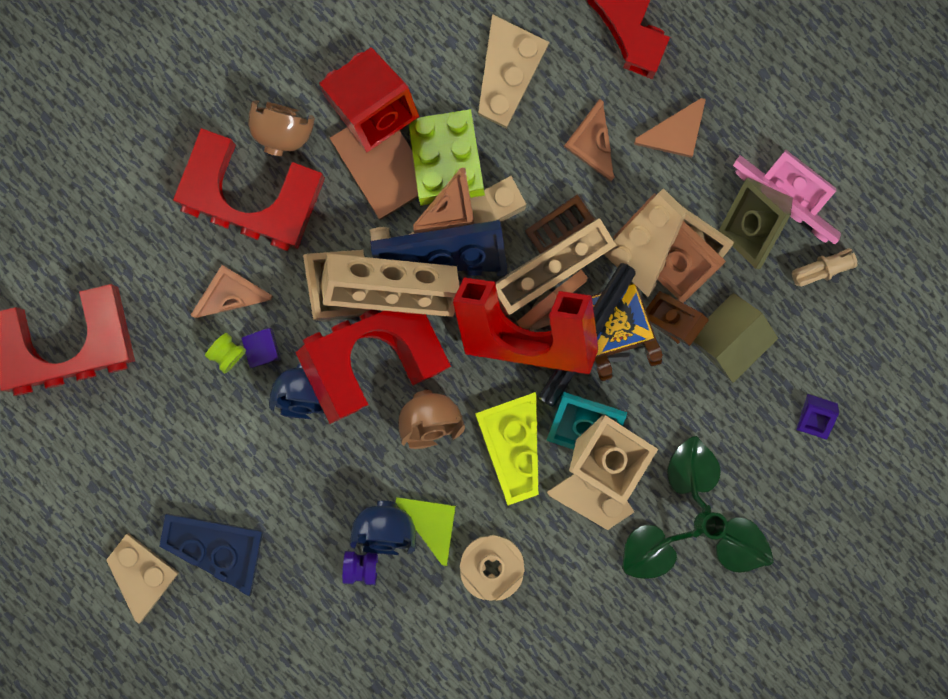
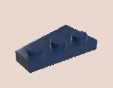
(216, 547)

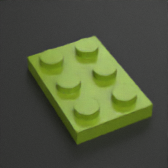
(440, 149)

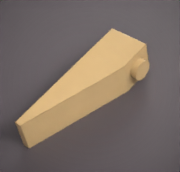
(499, 202)
(553, 266)

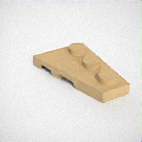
(509, 67)
(648, 240)

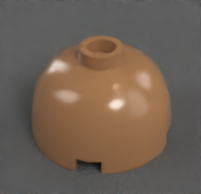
(278, 127)
(429, 418)

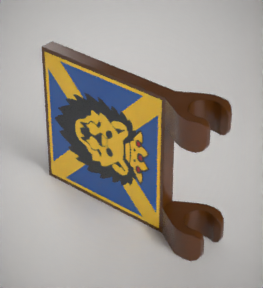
(625, 330)

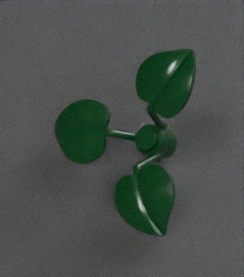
(741, 544)

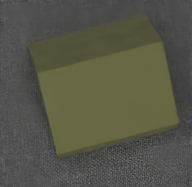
(756, 220)
(735, 337)

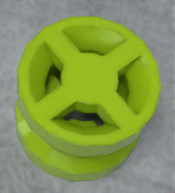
(225, 353)

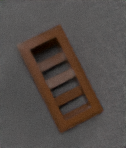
(582, 207)

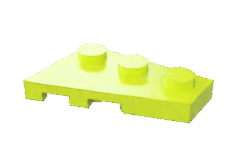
(512, 445)

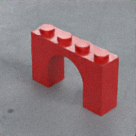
(203, 193)
(490, 334)
(105, 345)
(328, 358)

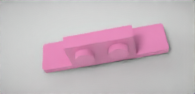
(801, 183)

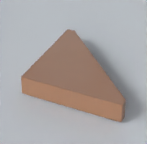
(676, 133)
(592, 143)
(449, 208)
(227, 293)
(546, 304)

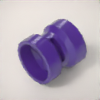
(359, 568)

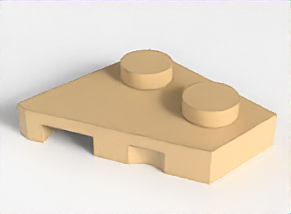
(590, 502)

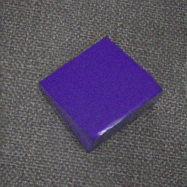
(261, 348)
(818, 416)

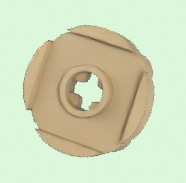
(492, 586)

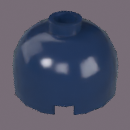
(294, 395)
(383, 529)

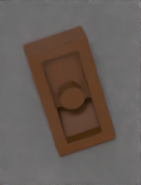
(675, 318)

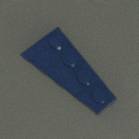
(468, 247)

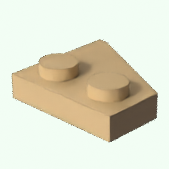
(140, 575)

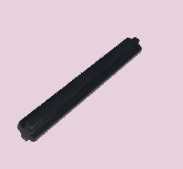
(602, 310)

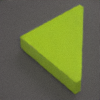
(433, 524)

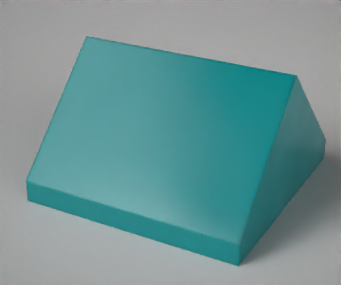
(575, 416)

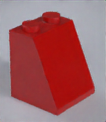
(369, 98)

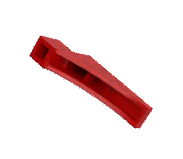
(639, 45)

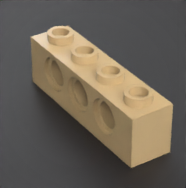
(389, 285)

